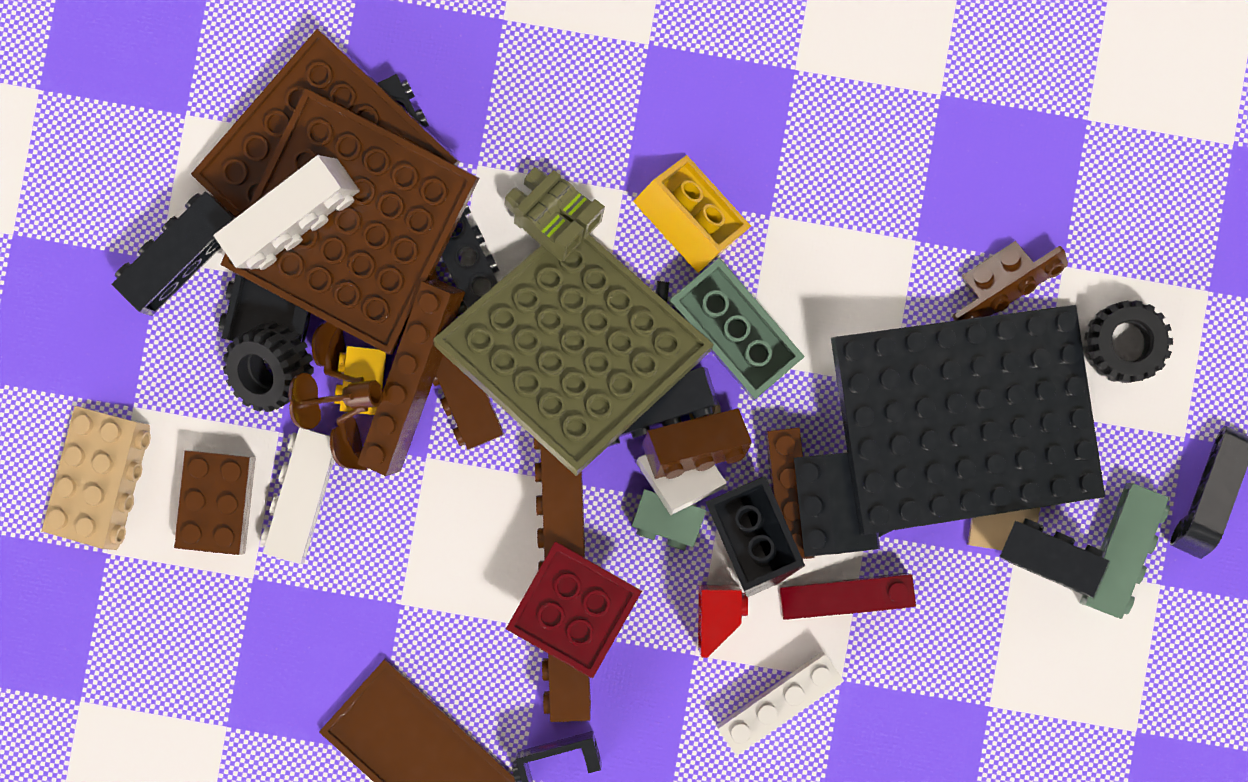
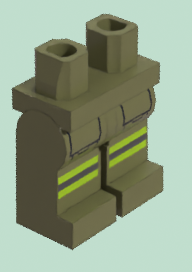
(554, 212)

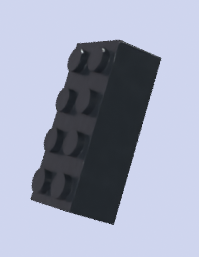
(174, 255)

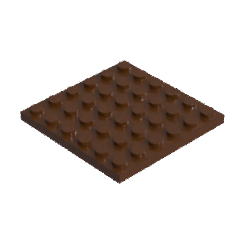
(243, 153)
(376, 252)

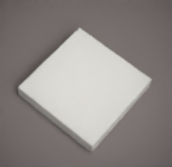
(686, 488)

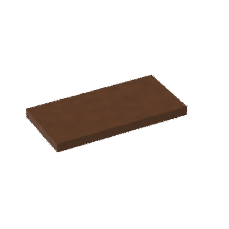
(405, 737)

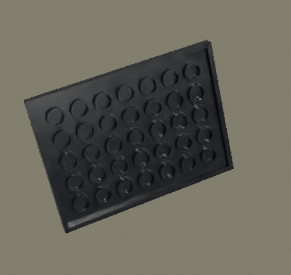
(967, 418)

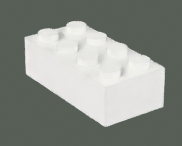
(287, 213)

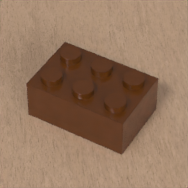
(214, 502)

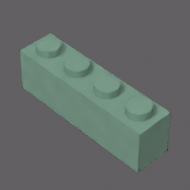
(1126, 547)

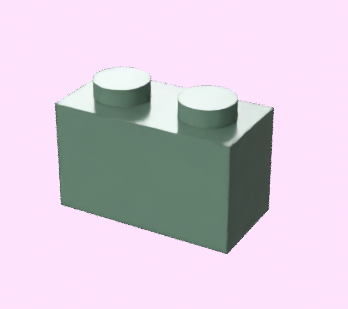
(655, 520)

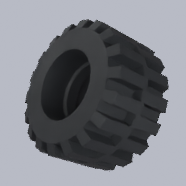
(1155, 341)
(249, 373)

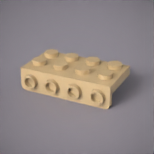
(96, 478)

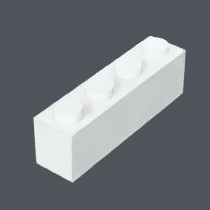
(300, 497)
(779, 703)

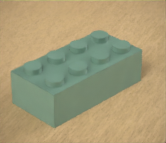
(739, 327)

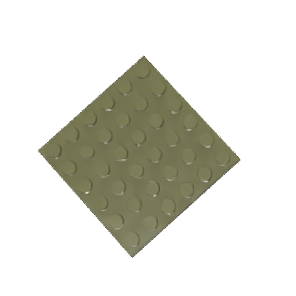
(573, 349)

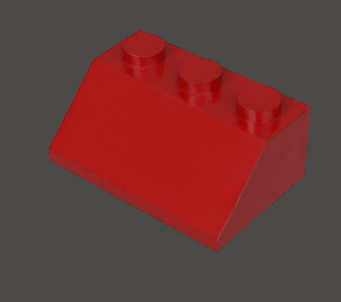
(718, 615)

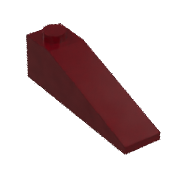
(848, 596)

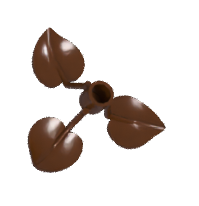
(359, 395)

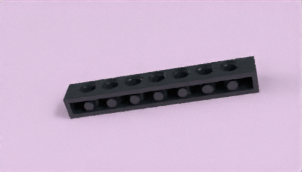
(470, 237)

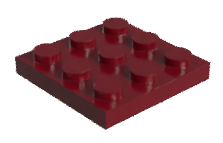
(573, 609)

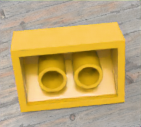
(691, 213)

